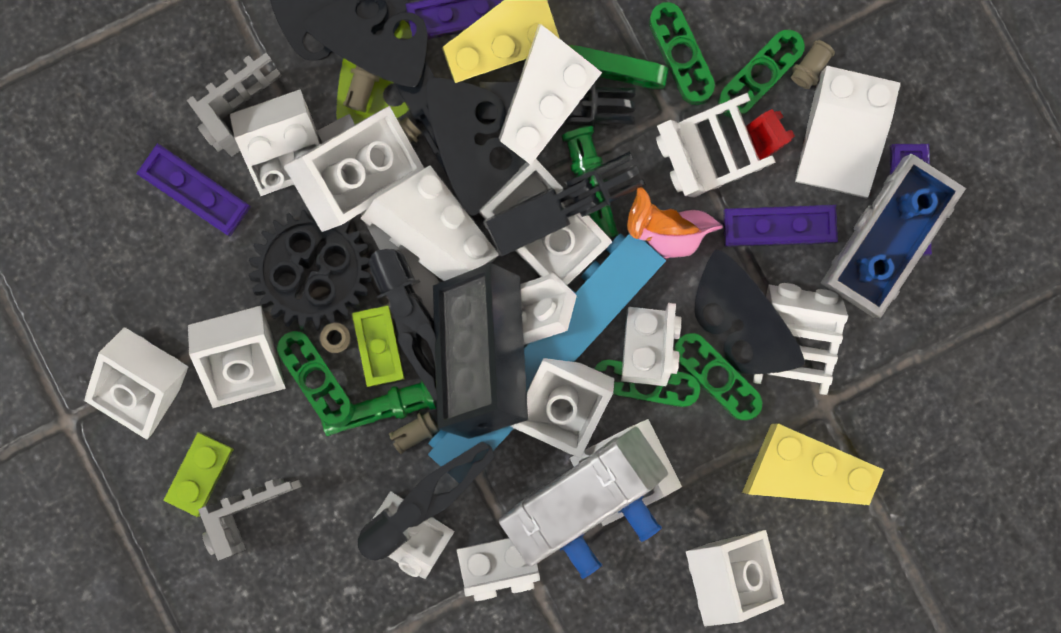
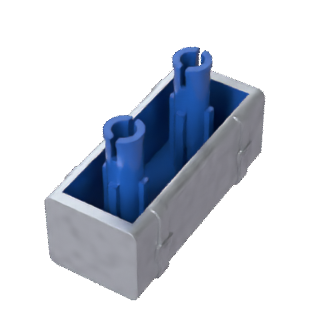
(892, 235)
(585, 496)

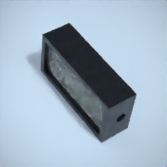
(479, 352)

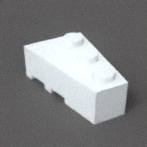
(546, 94)
(431, 225)

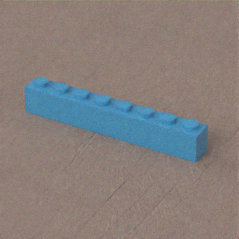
(597, 303)

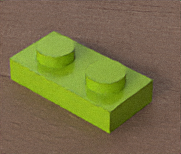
(378, 346)
(198, 474)

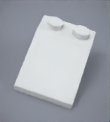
(846, 131)
(354, 169)
(561, 252)

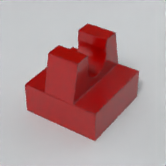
(768, 134)

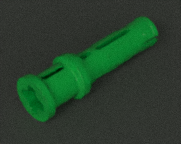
(582, 164)
(395, 403)

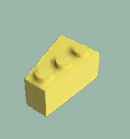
(497, 38)
(810, 470)

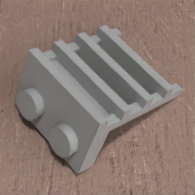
(215, 107)
(222, 532)

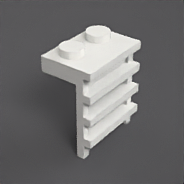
(689, 156)
(811, 316)

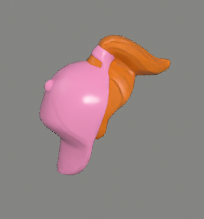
(667, 230)

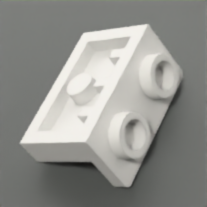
(545, 307)
(649, 345)
(425, 545)
(495, 567)

